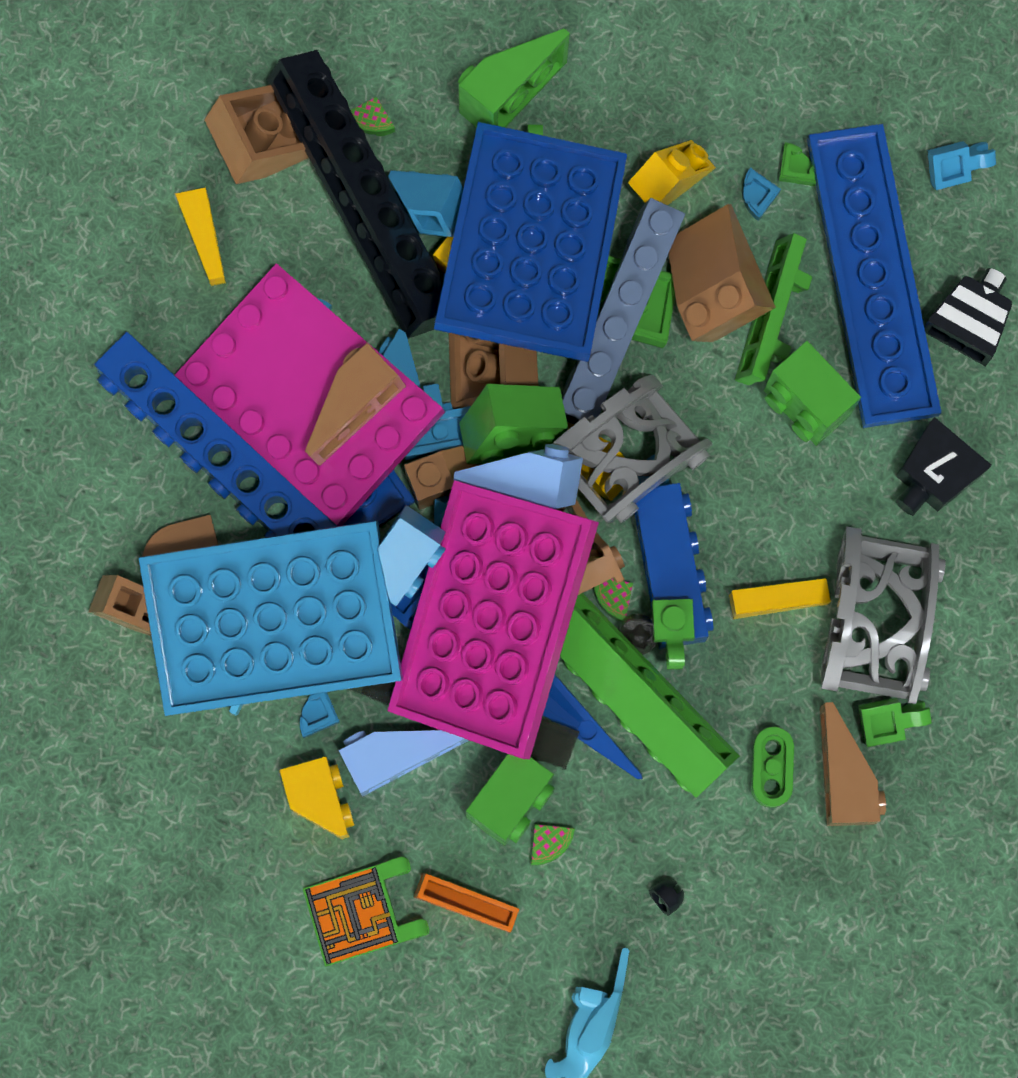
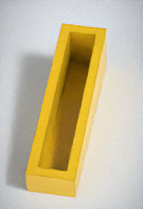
(200, 222)
(778, 598)

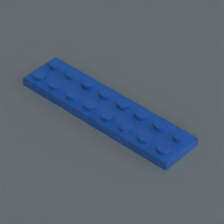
(873, 276)

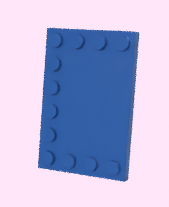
(531, 242)

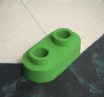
(772, 767)

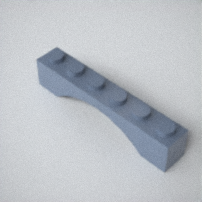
(622, 309)

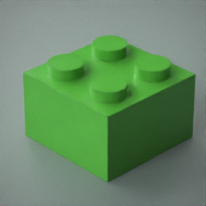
(810, 394)
(512, 422)
(509, 798)

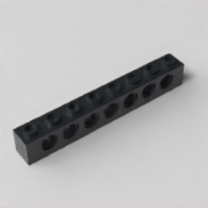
(359, 190)

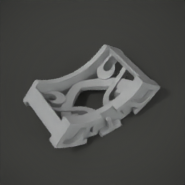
(671, 438)
(841, 651)

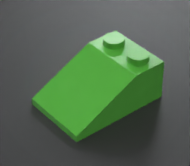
(510, 79)

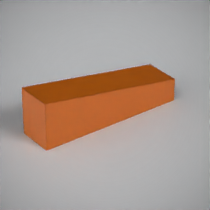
(466, 902)

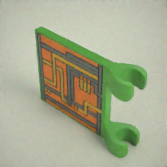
(357, 915)

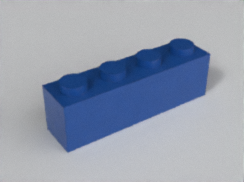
(670, 552)

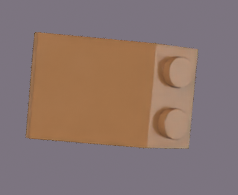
(254, 134)
(717, 277)

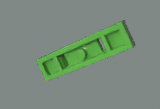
(762, 338)

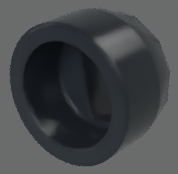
(668, 895)

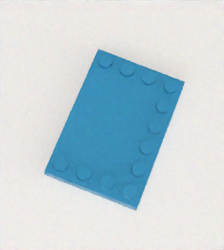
(270, 618)

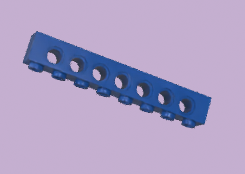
(130, 359)

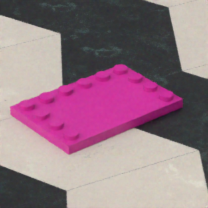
(269, 381)
(493, 619)

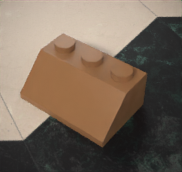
(484, 362)

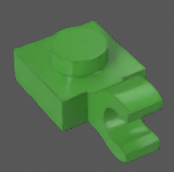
(673, 624)
(886, 720)

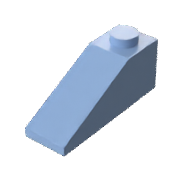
(540, 476)
(391, 754)

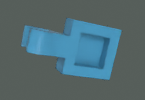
(954, 163)

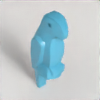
(590, 1028)

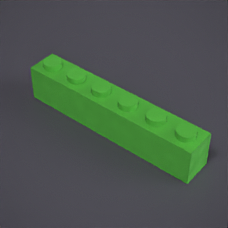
(644, 700)

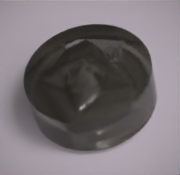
(639, 631)

